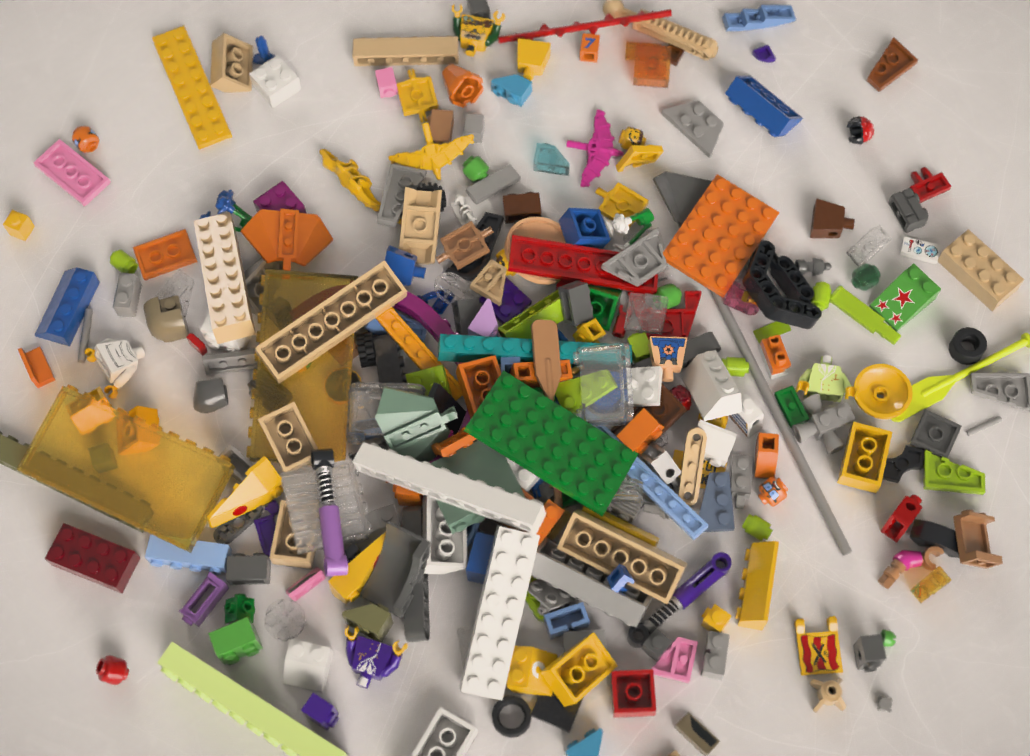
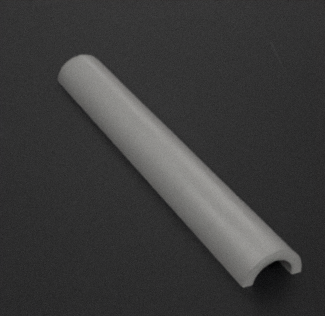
(984, 425)

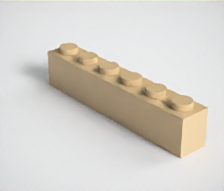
(406, 51)

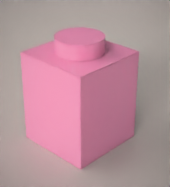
(386, 82)

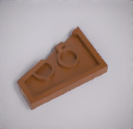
(892, 64)

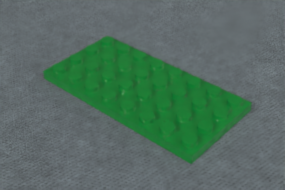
(551, 443)

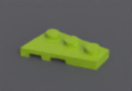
(947, 476)

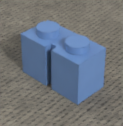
(568, 618)

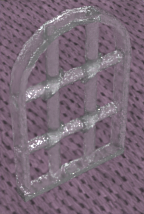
(452, 283)

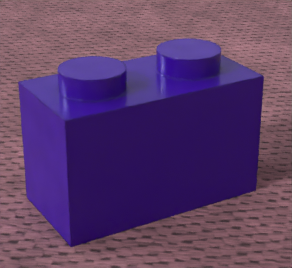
(320, 712)

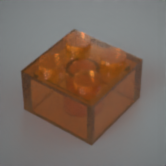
(652, 65)

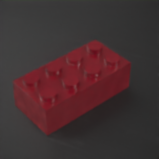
(92, 558)

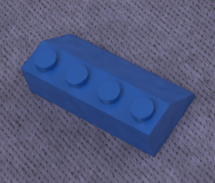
(762, 105)
(68, 306)

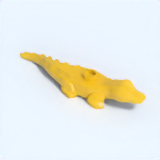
(350, 178)

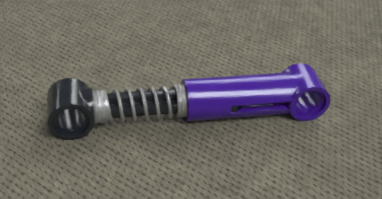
(682, 597)

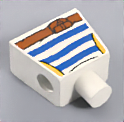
(749, 415)

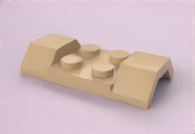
(421, 224)

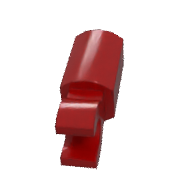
(618, 330)

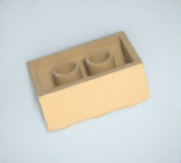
(231, 64)

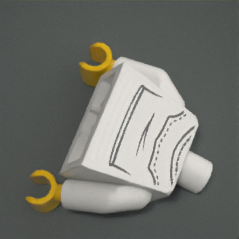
(117, 362)

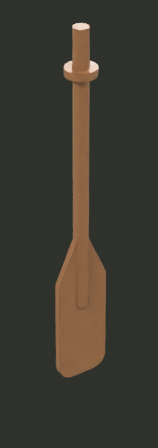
(547, 366)

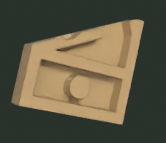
(490, 282)

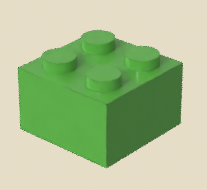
(236, 641)

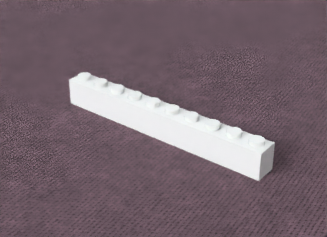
(450, 487)

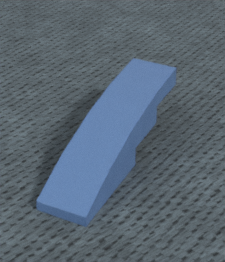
(760, 18)

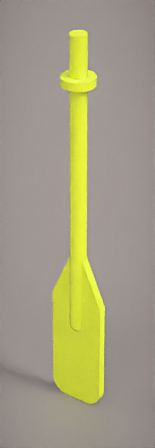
(935, 388)

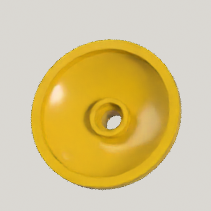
(889, 383)

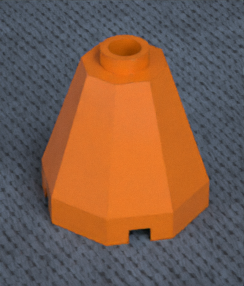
(461, 85)

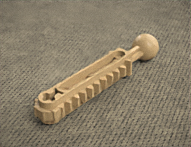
(667, 31)

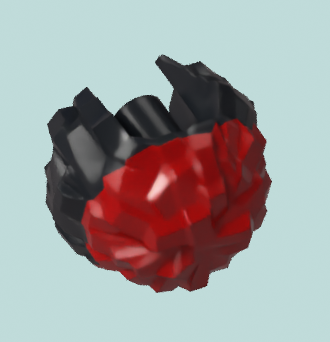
(860, 130)

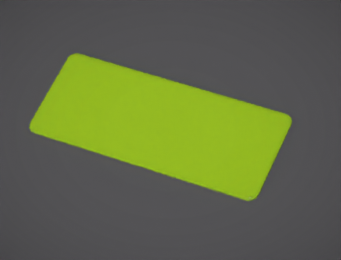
(772, 329)

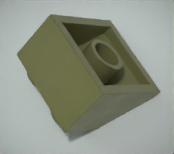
(371, 619)

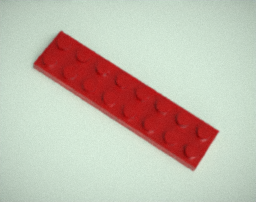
(568, 263)

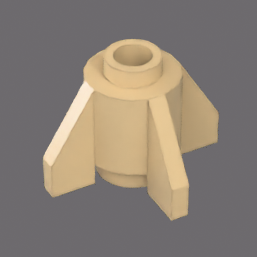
(827, 698)

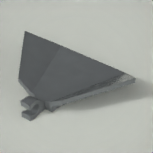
(680, 193)

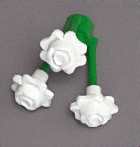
(621, 224)

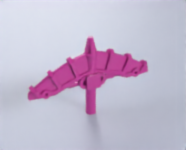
(598, 150)

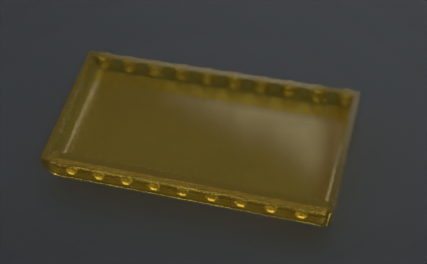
(320, 386)
(127, 467)

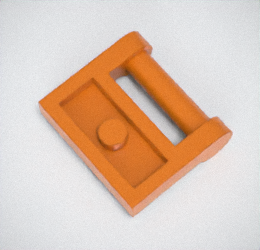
(449, 446)

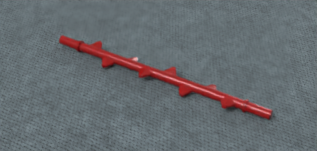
(609, 20)

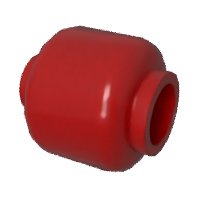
(112, 670)

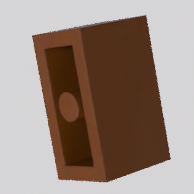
(521, 206)

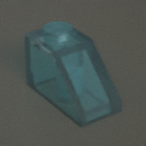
(550, 160)

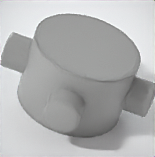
(884, 704)

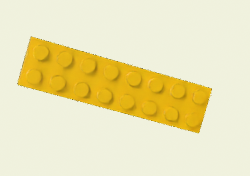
(191, 87)

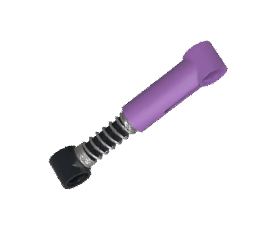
(334, 556)

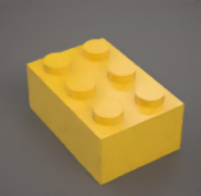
(864, 457)

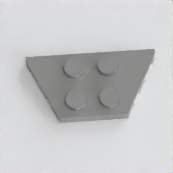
(696, 124)
(638, 261)

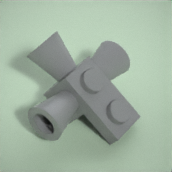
(824, 423)

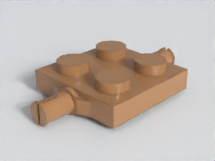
(464, 245)

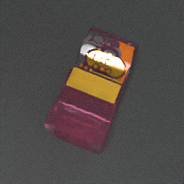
(740, 300)

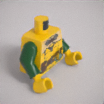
(476, 32)

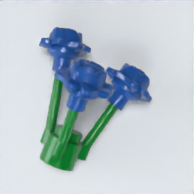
(225, 203)

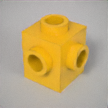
(589, 332)

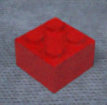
(633, 693)

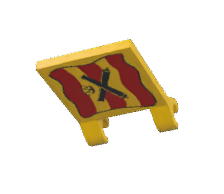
(818, 650)

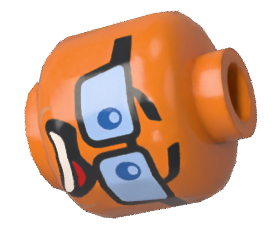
(85, 139)
(772, 491)

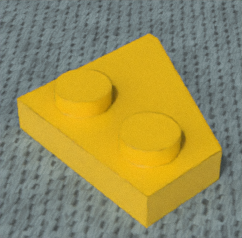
(639, 156)

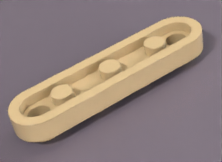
(692, 465)

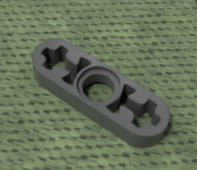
(237, 531)

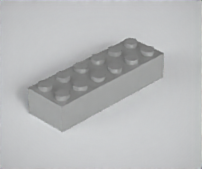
(588, 584)

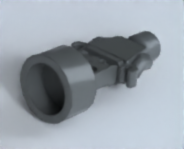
(817, 266)

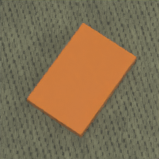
(164, 254)

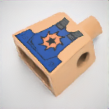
(668, 354)

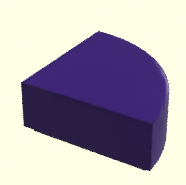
(764, 54)

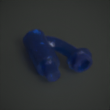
(439, 306)

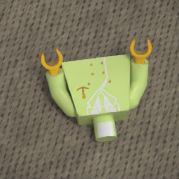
(827, 381)

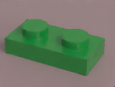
(791, 406)

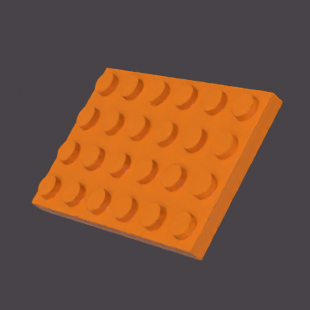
(719, 235)

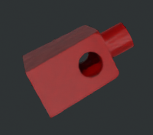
(904, 514)

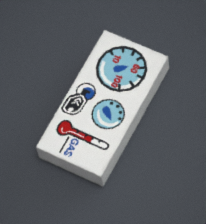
(920, 250)

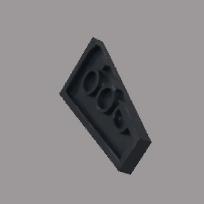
(472, 270)

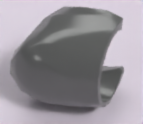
(210, 395)

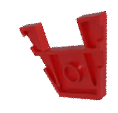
(679, 321)

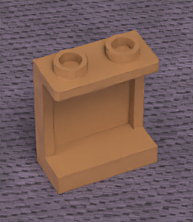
(973, 539)

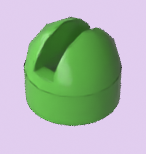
(888, 637)

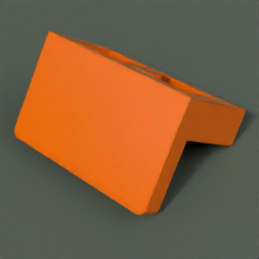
(37, 366)

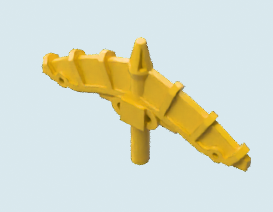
(433, 155)

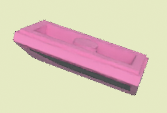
(305, 584)

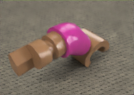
(905, 560)

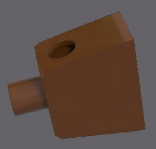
(829, 220)

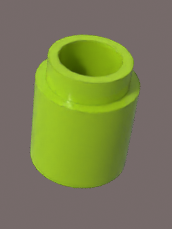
(123, 262)
(821, 295)
(736, 366)
(757, 527)

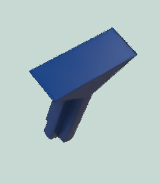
(264, 54)

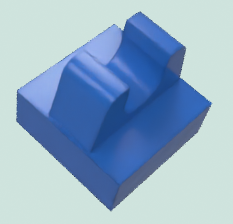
(619, 578)

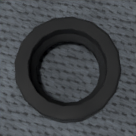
(496, 712)

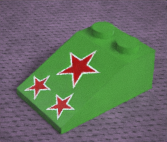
(905, 297)

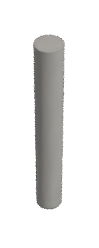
(85, 335)

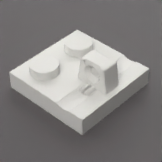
(646, 385)

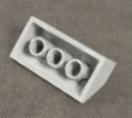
(711, 386)
(447, 550)

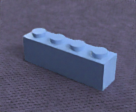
(204, 556)

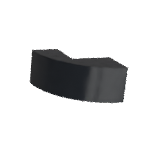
(932, 534)

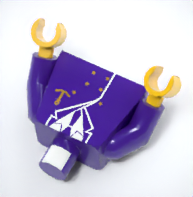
(371, 657)

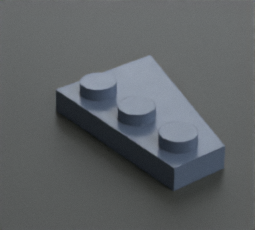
(717, 503)

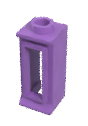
(198, 617)

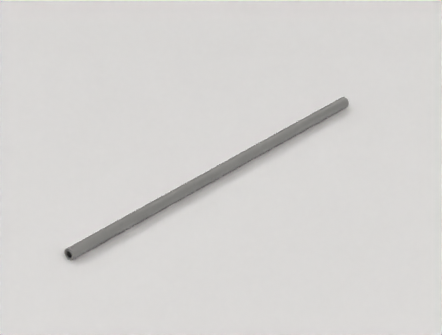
(783, 426)

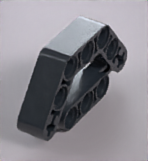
(794, 309)

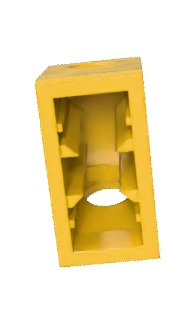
(532, 57)

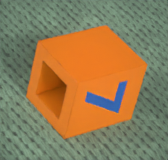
(589, 47)

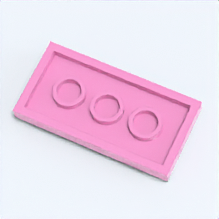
(72, 172)

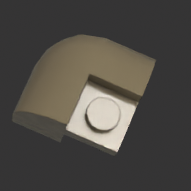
(166, 319)

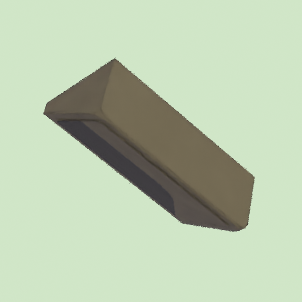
(696, 734)

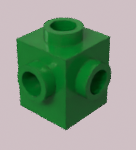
(239, 608)

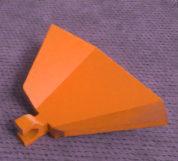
(287, 236)

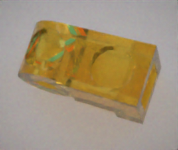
(931, 584)

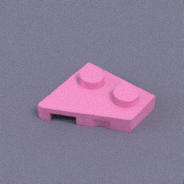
(677, 660)

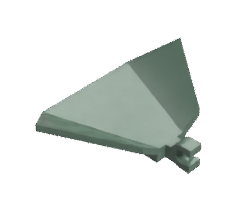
(412, 423)

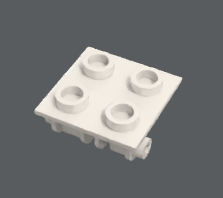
(468, 211)

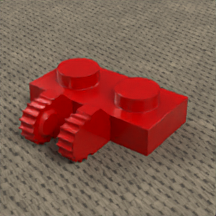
(930, 186)

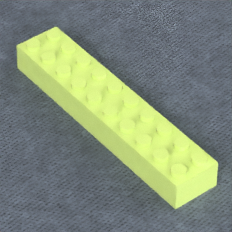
(243, 705)

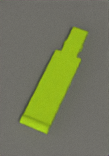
(863, 314)

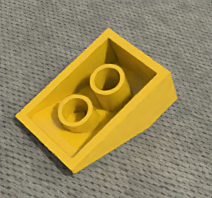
(579, 670)

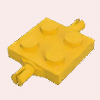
(417, 95)
(621, 201)

